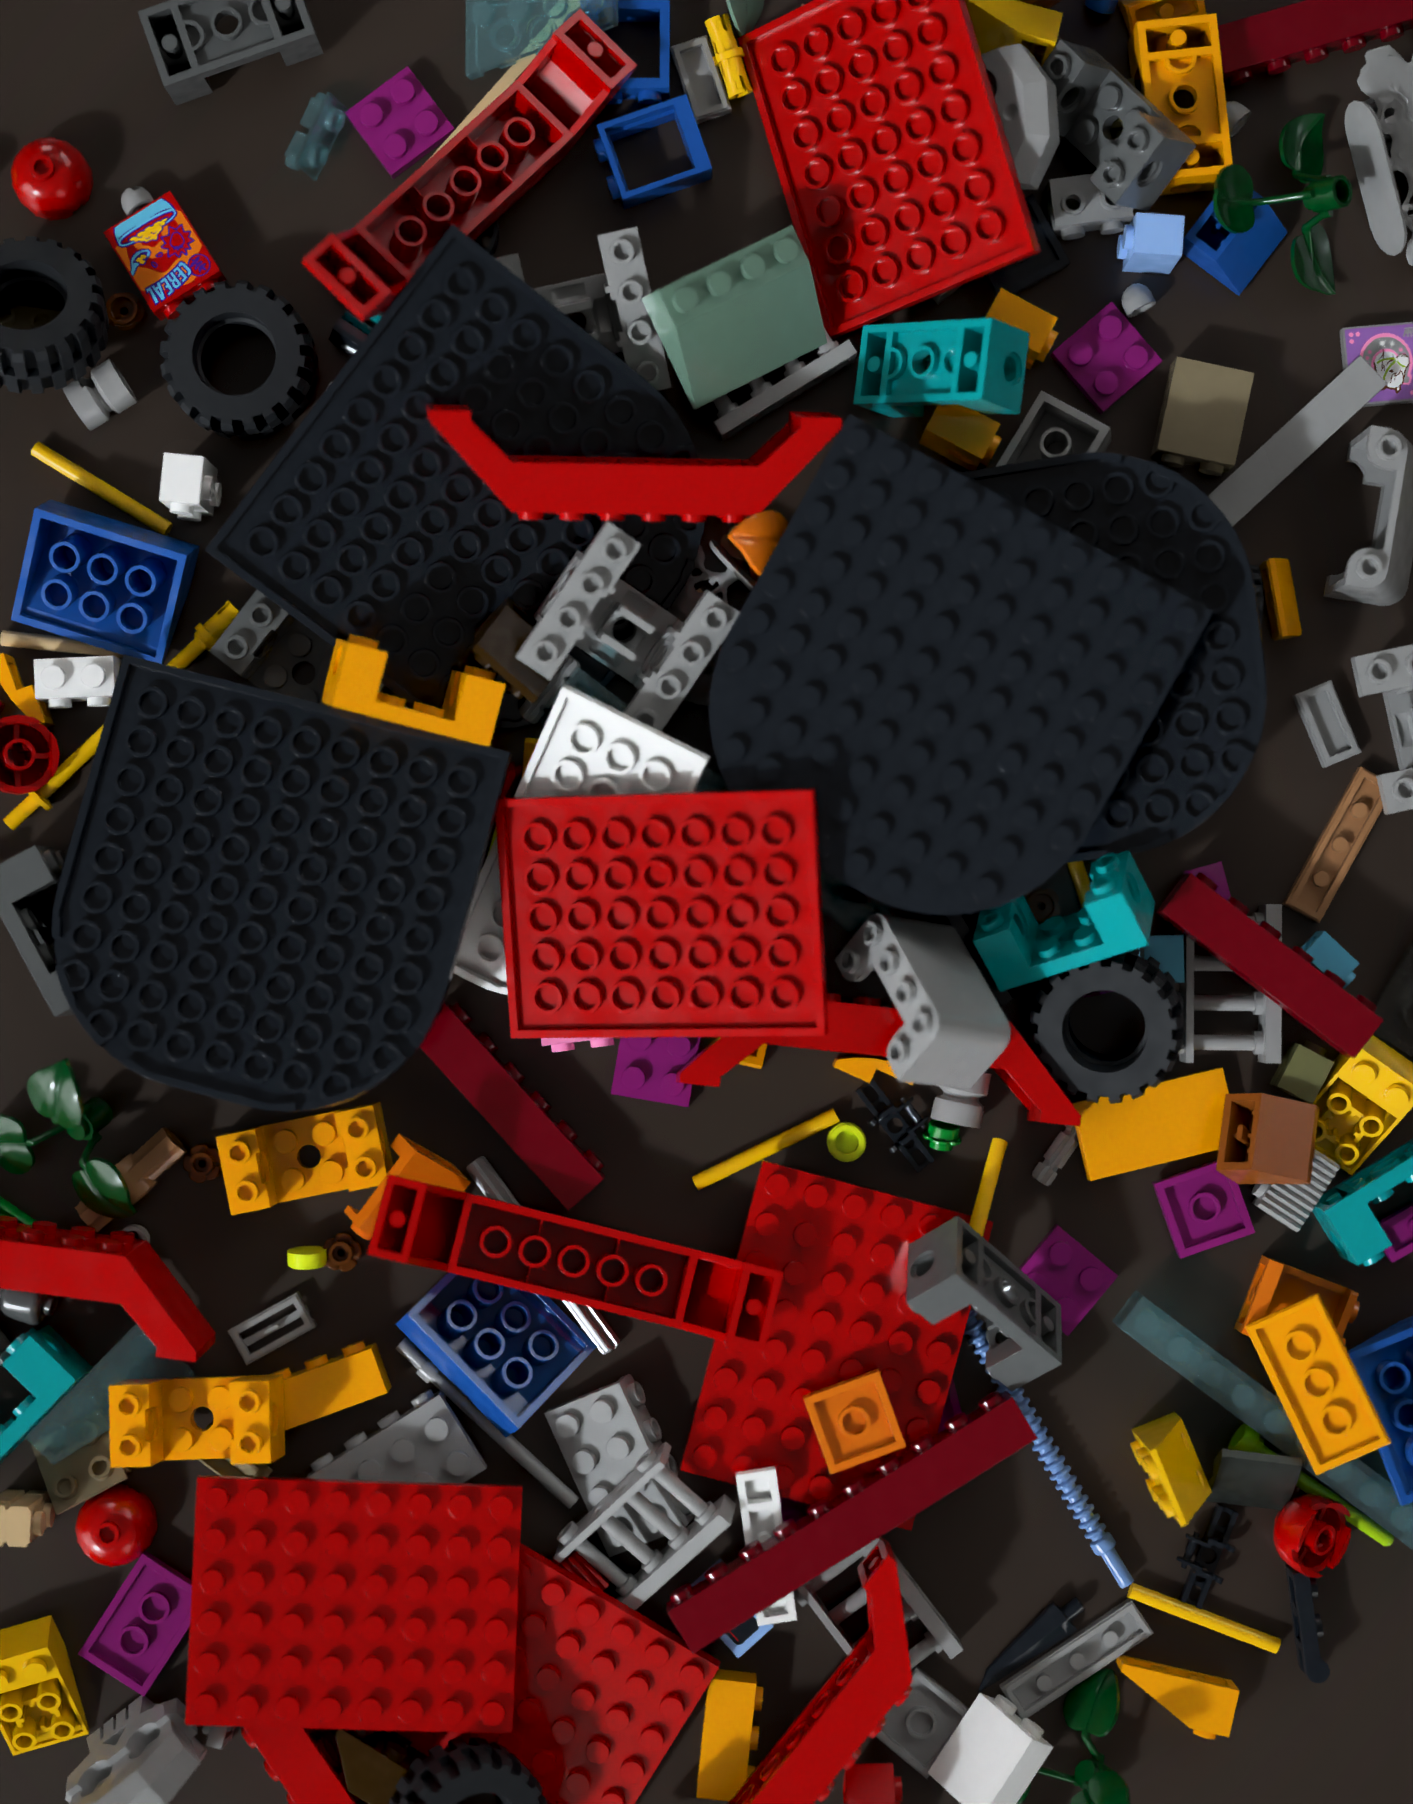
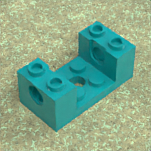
(971, 365)
(1112, 922)
(1345, 1210)
(48, 1371)

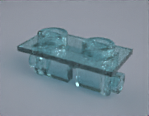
(310, 151)

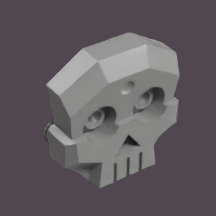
(1026, 108)
(137, 1756)

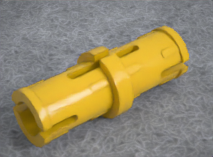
(728, 56)

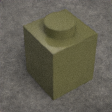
(1302, 1071)

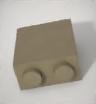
(1202, 416)

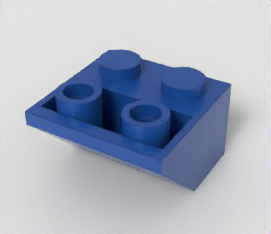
(1233, 256)

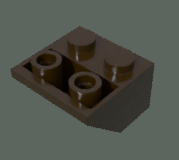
(499, 641)
(373, 1762)

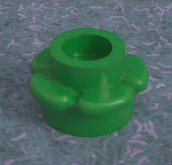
(942, 1135)

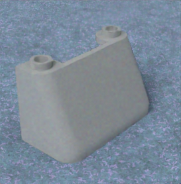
(1383, 571)

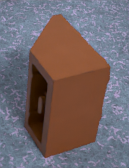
(1267, 1139)

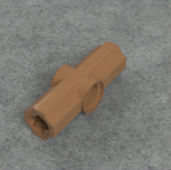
(141, 1171)

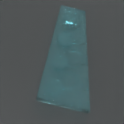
(512, 29)
(85, 1408)

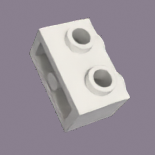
(189, 486)
(76, 679)

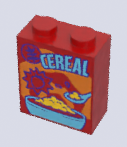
(164, 255)

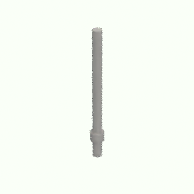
(429, 1372)

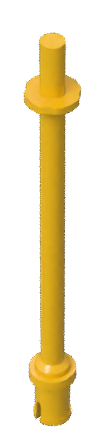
(204, 639)

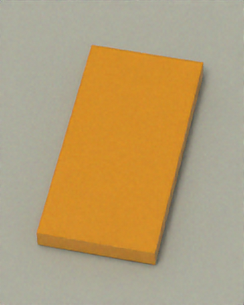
(1161, 1126)
(1318, 1384)

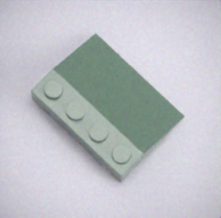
(739, 317)

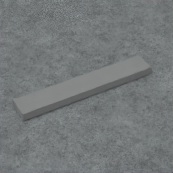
(1297, 440)

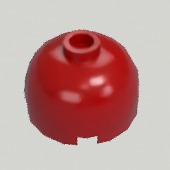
(51, 178)
(26, 754)
(116, 1526)
(1311, 1533)

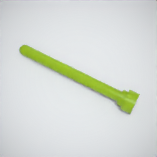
(1249, 1440)

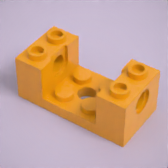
(1186, 56)
(965, 433)
(467, 710)
(265, 1167)
(156, 1420)

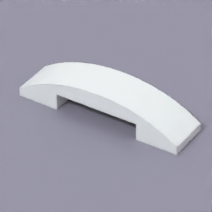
(760, 1516)

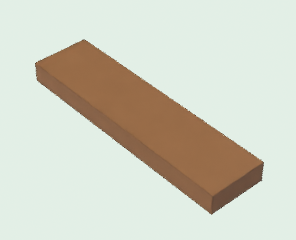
(1336, 847)

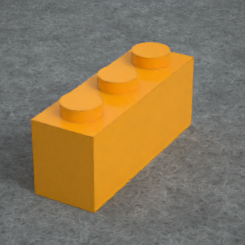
(333, 1383)
(728, 1734)

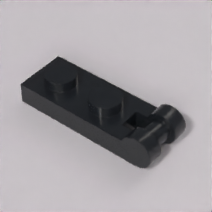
(1306, 1625)

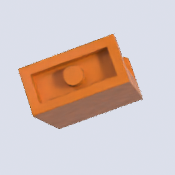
(415, 1164)
(1281, 1285)

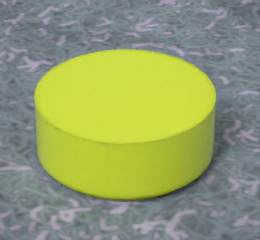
(846, 1141)
(306, 1257)

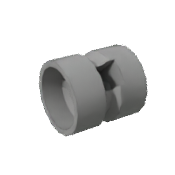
(100, 394)
(962, 1105)

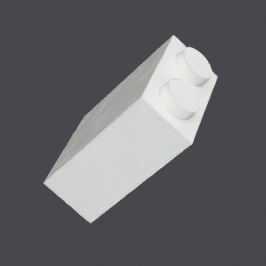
(991, 1754)

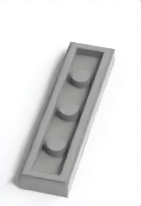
(1076, 1658)

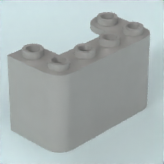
(947, 1008)

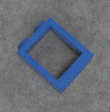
(647, 90)
(649, 117)

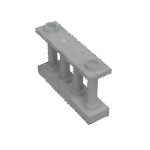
(769, 398)
(1265, 1041)
(657, 1565)
(914, 1604)

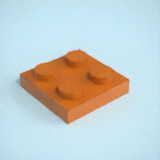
(854, 1421)

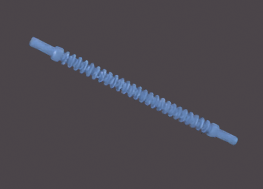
(1102, 1541)

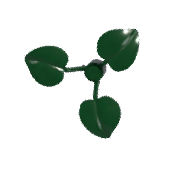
(1304, 153)
(57, 1095)
(1093, 1710)

